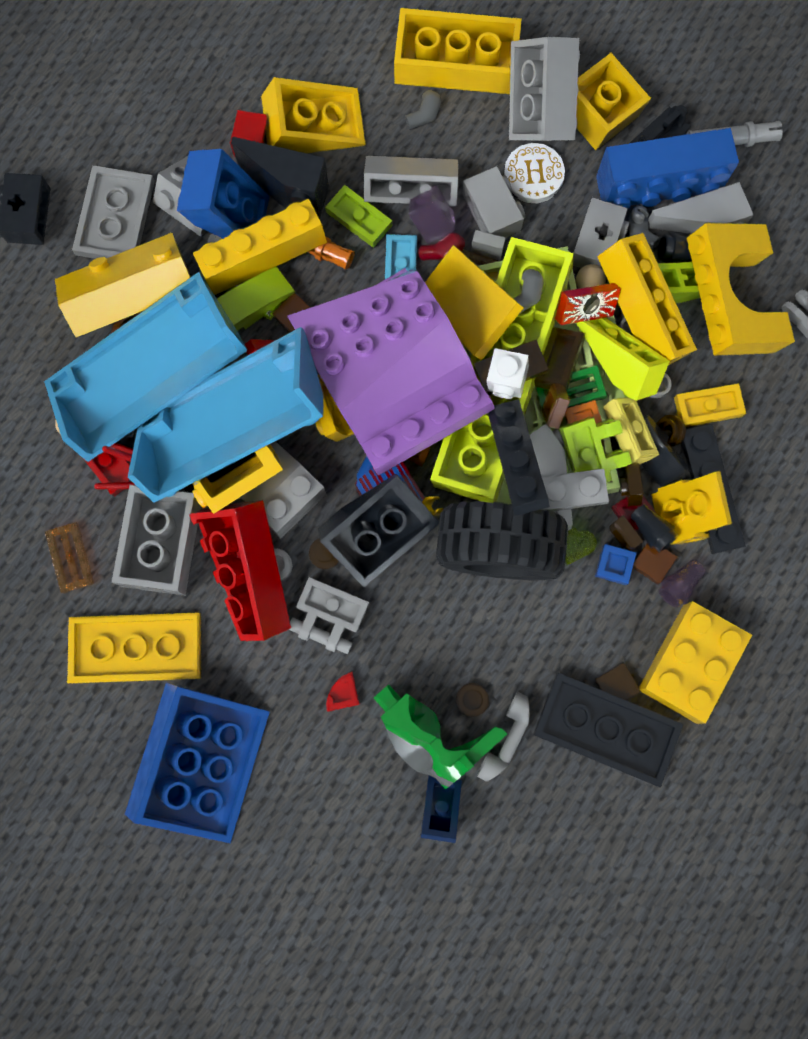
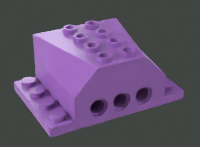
(394, 367)

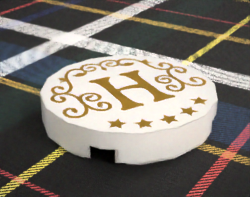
(534, 172)

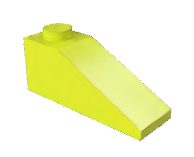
(625, 359)

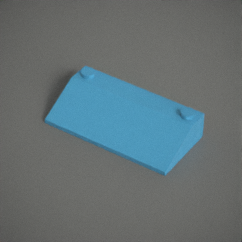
(142, 367)
(228, 417)

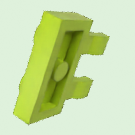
(585, 449)

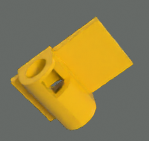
(693, 506)

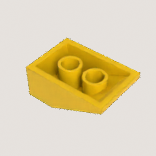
(312, 116)

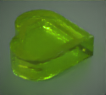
(579, 545)

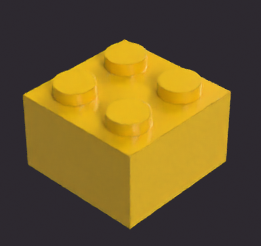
(607, 101)

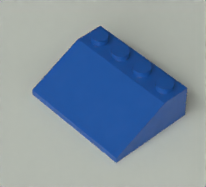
(196, 764)

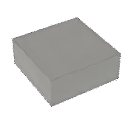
(488, 245)

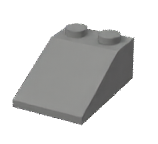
(287, 494)

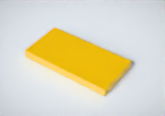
(472, 302)
(134, 648)

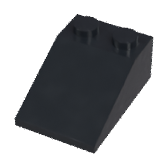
(284, 173)
(376, 529)

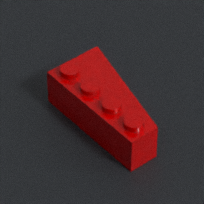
(245, 567)

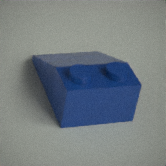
(219, 194)

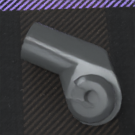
(427, 112)
(639, 224)
(531, 289)

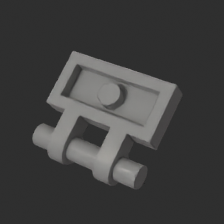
(330, 605)

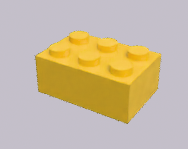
(695, 662)

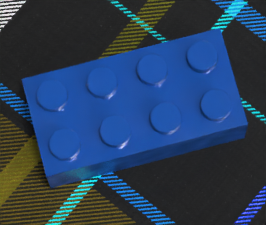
(667, 168)

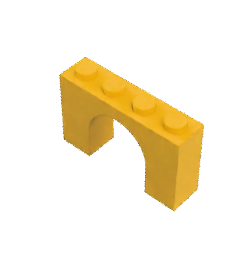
(730, 324)

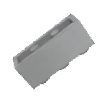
(405, 178)

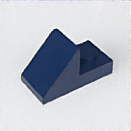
(441, 811)

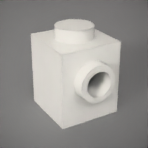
(507, 373)

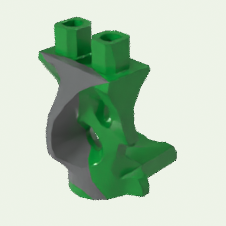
(417, 739)

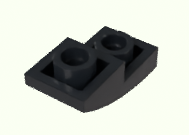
(668, 463)

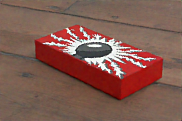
(587, 303)

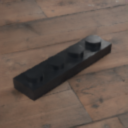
(518, 458)
(705, 458)

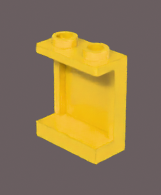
(237, 481)

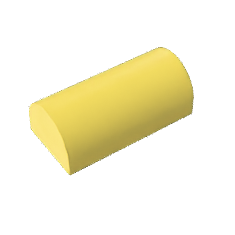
(635, 433)

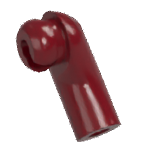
(440, 249)

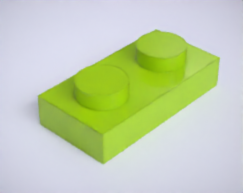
(358, 216)

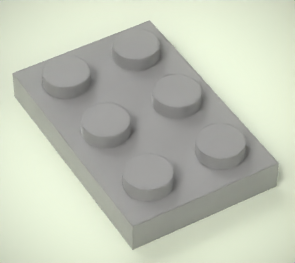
(113, 212)

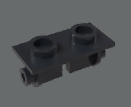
(668, 124)

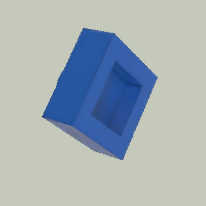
(615, 564)

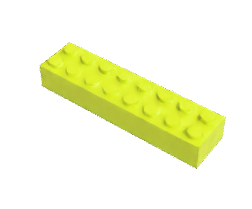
(469, 457)

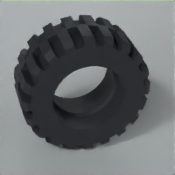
(497, 544)

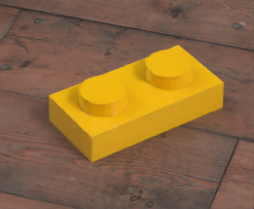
(710, 405)

